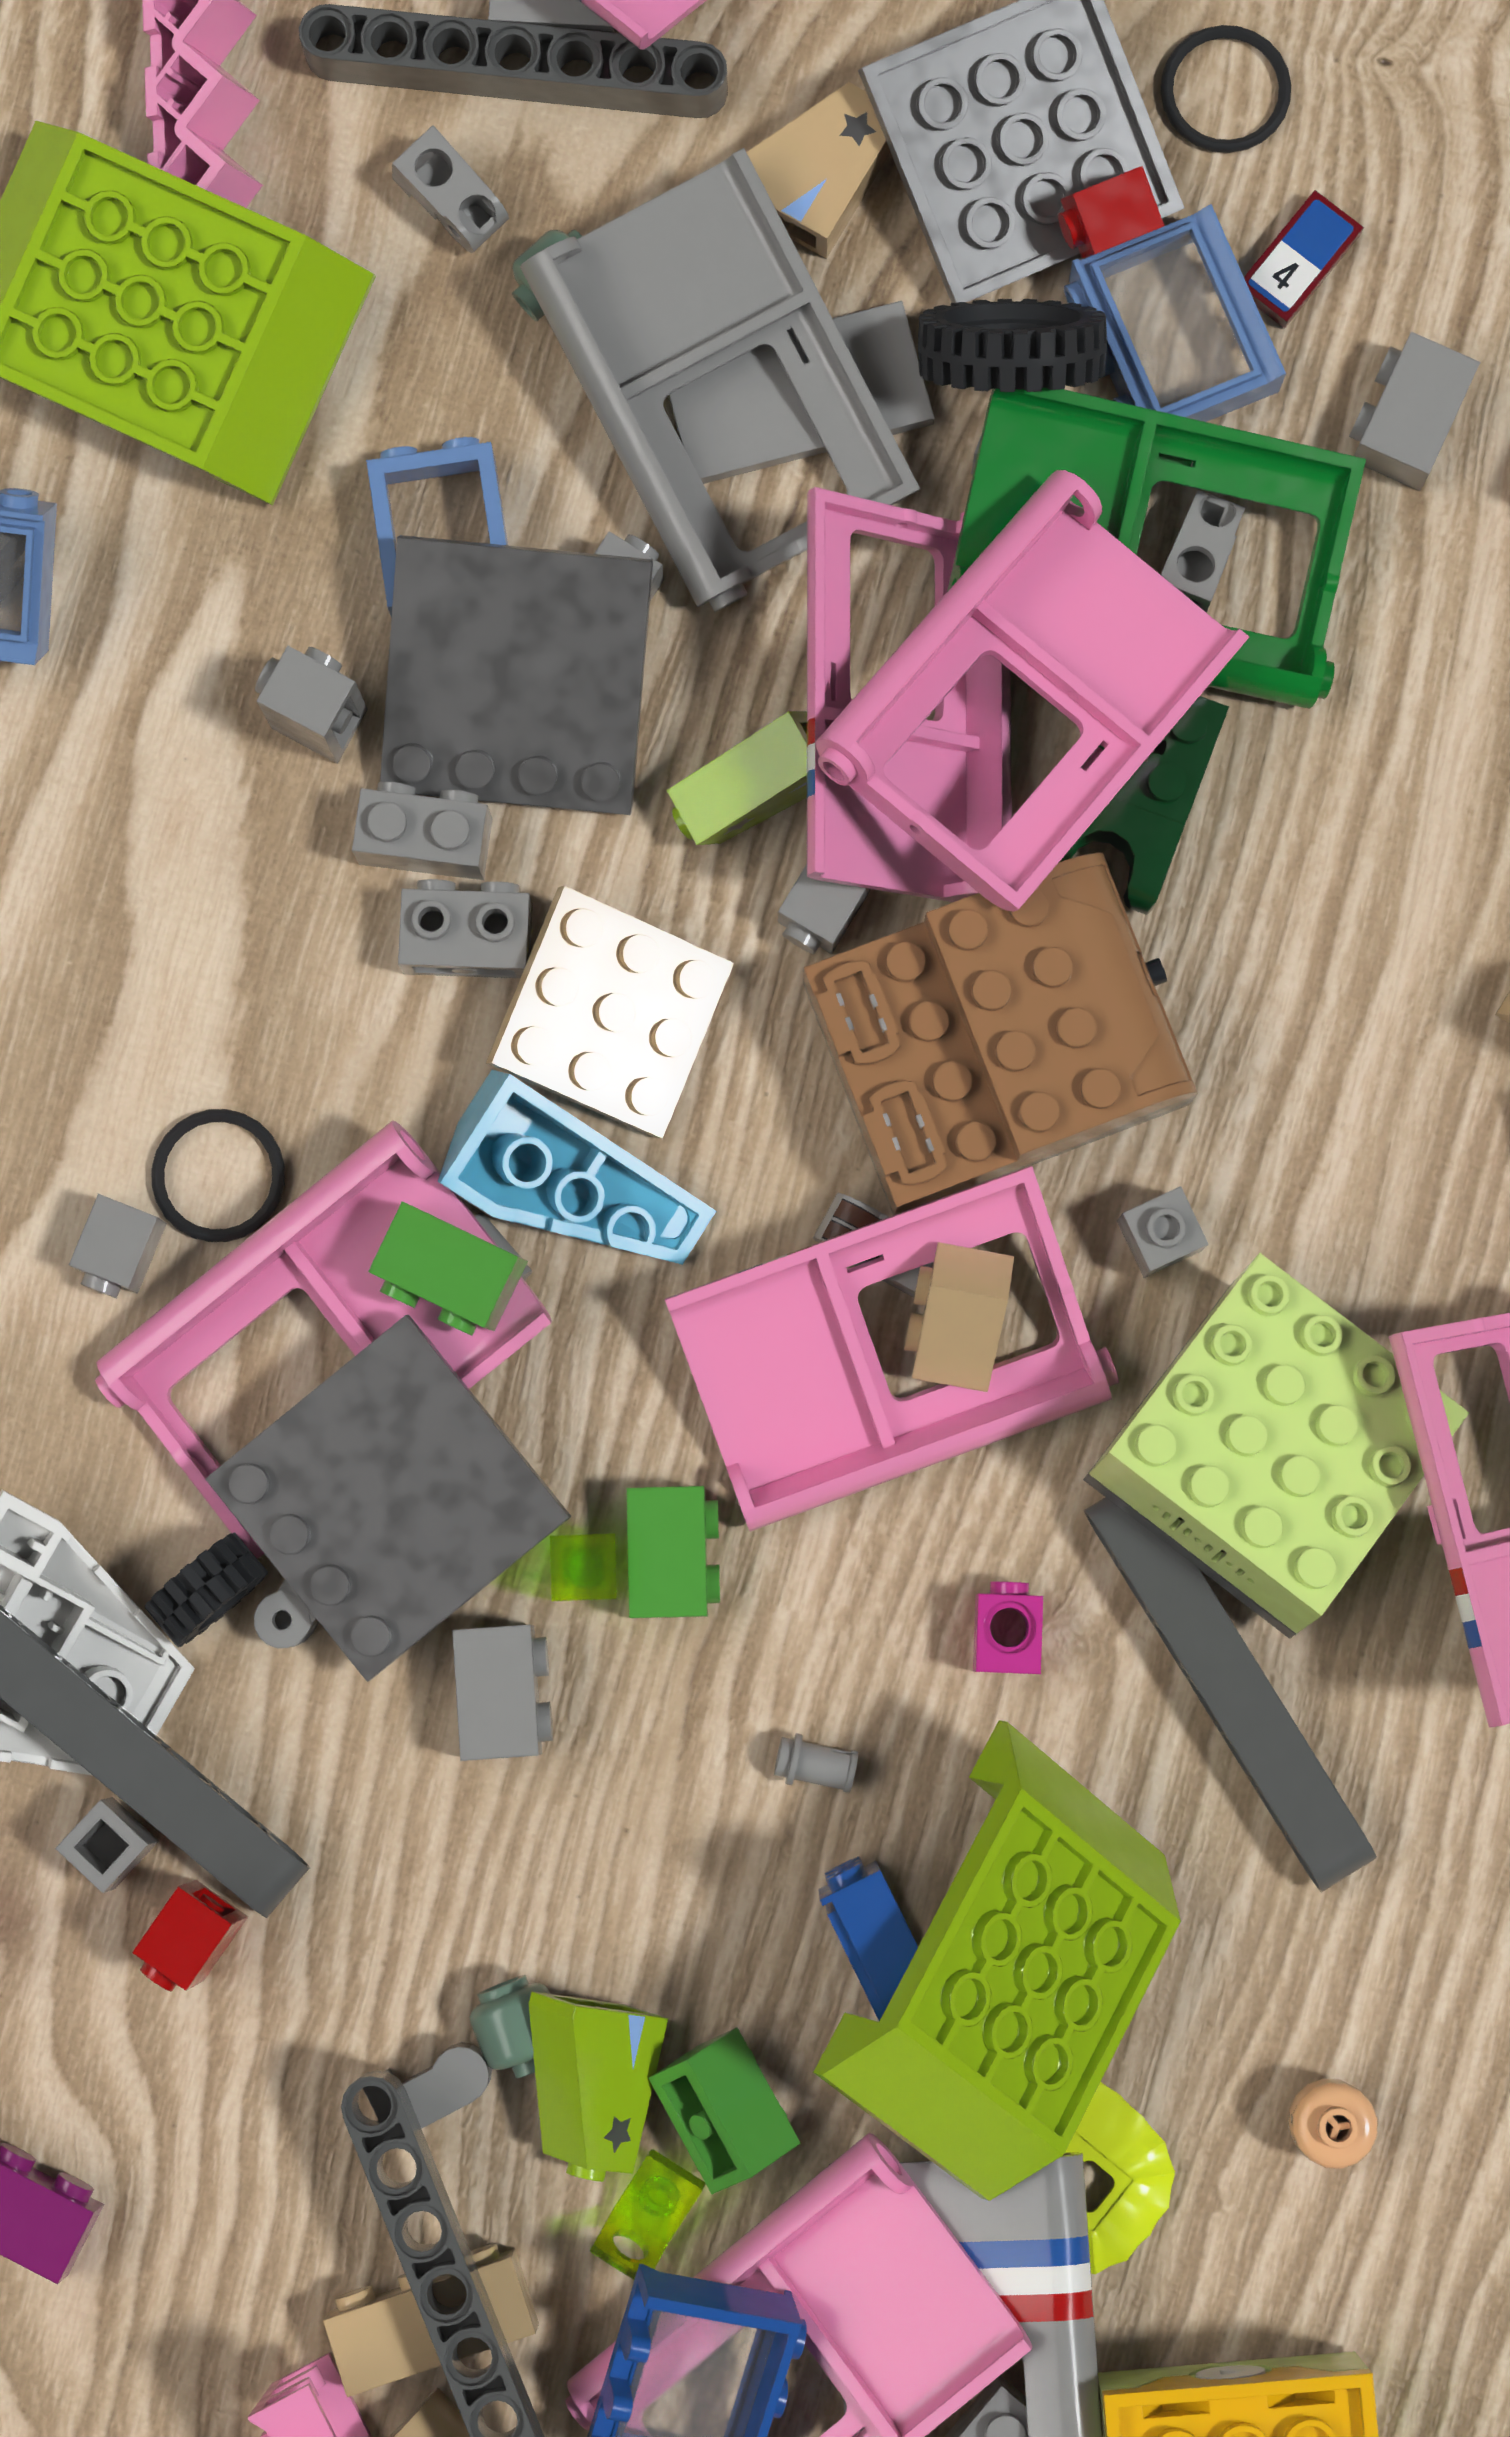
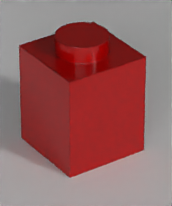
(1109, 213)

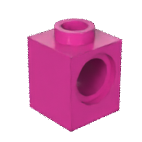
(990, 1655)

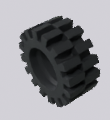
(206, 1589)

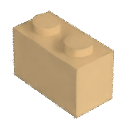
(961, 1317)

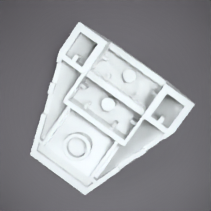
(86, 1619)

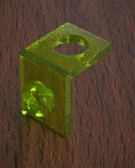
(648, 2212)

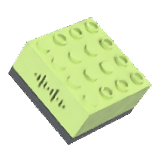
(1270, 1448)

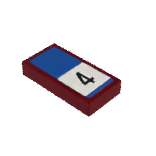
(1301, 258)

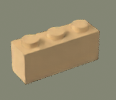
(386, 2337)

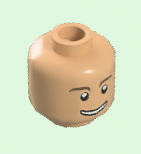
(1317, 2106)

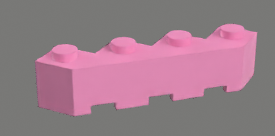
(192, 98)

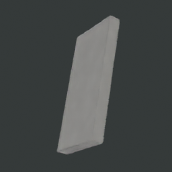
(753, 418)

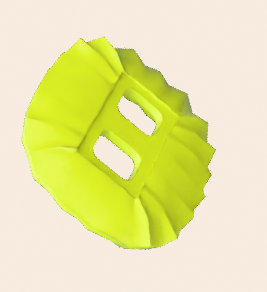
(1142, 2175)

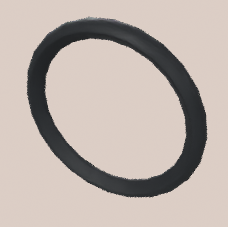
(1227, 32)
(259, 1217)

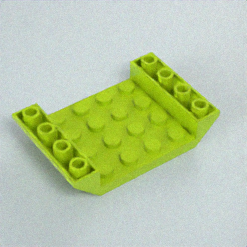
(168, 309)
(1015, 1979)

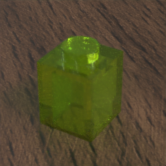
(584, 1567)

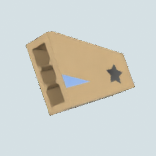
(822, 166)

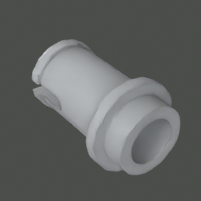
(815, 1764)

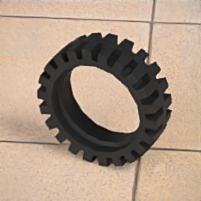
(1012, 345)

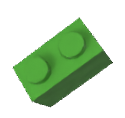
(446, 1268)
(669, 1552)
(724, 2111)

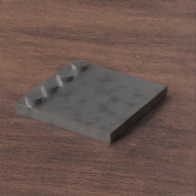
(1006, 125)
(516, 673)
(388, 1497)

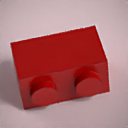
(188, 1937)

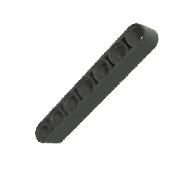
(491, 41)
(1236, 1698)
(144, 1770)
(447, 2256)

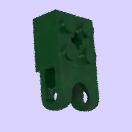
(1155, 803)

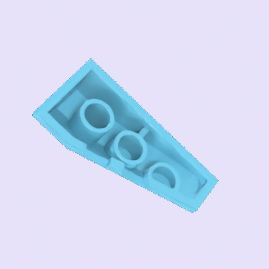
(553, 1172)

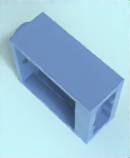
(407, 465)

